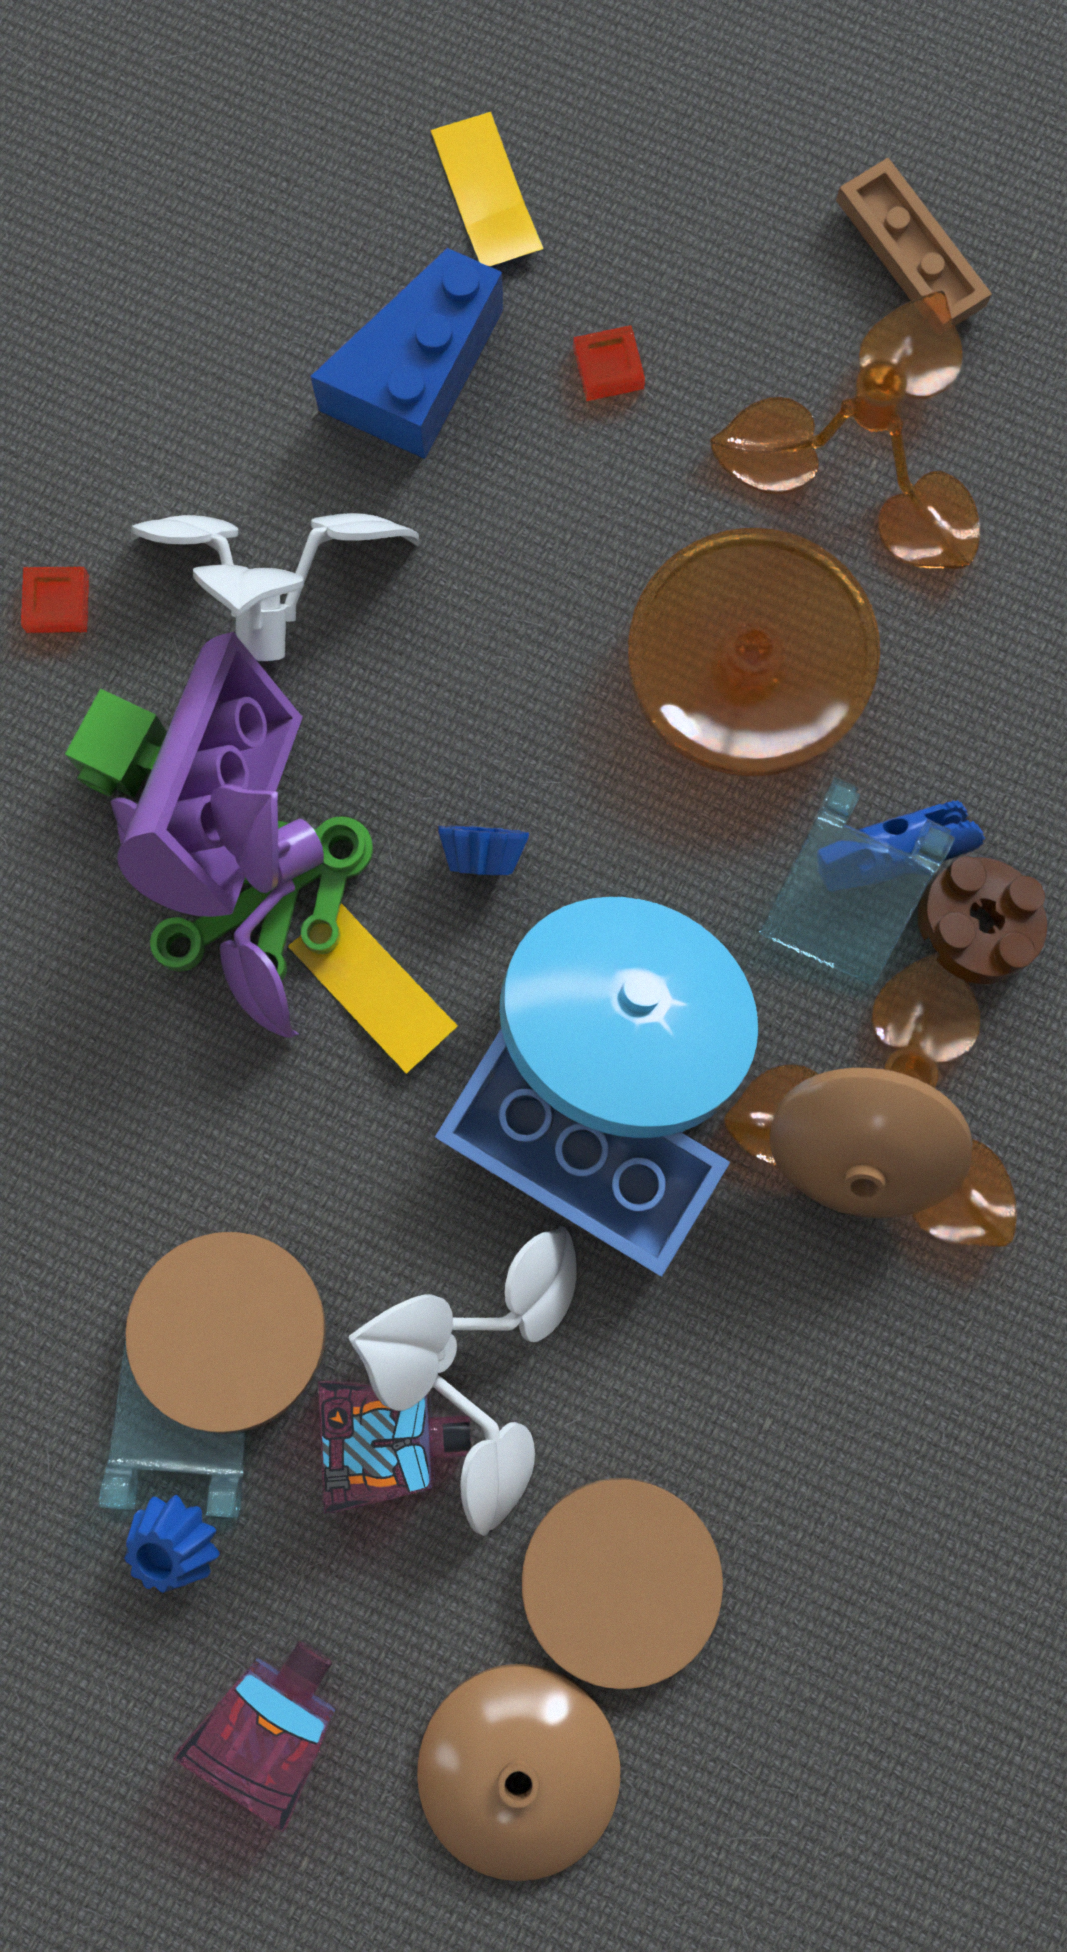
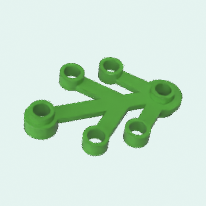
(276, 923)

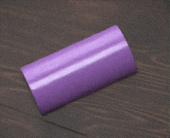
(225, 731)

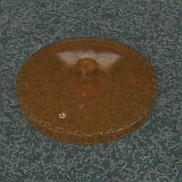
(753, 651)

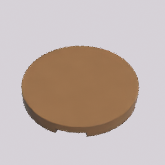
(225, 1332)
(622, 1583)

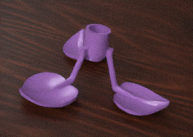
(269, 861)

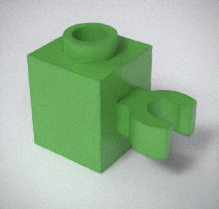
(115, 745)

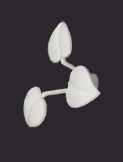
(256, 592)
(415, 1343)

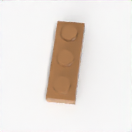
(911, 240)

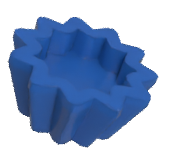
(482, 849)
(170, 1545)

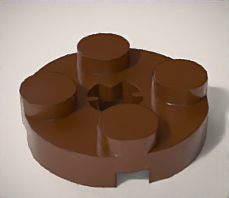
(1011, 901)

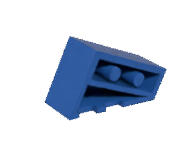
(414, 354)

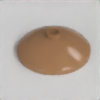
(871, 1142)
(529, 1724)

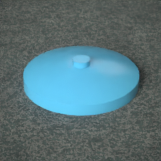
(628, 1017)

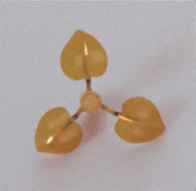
(903, 354)
(931, 1023)

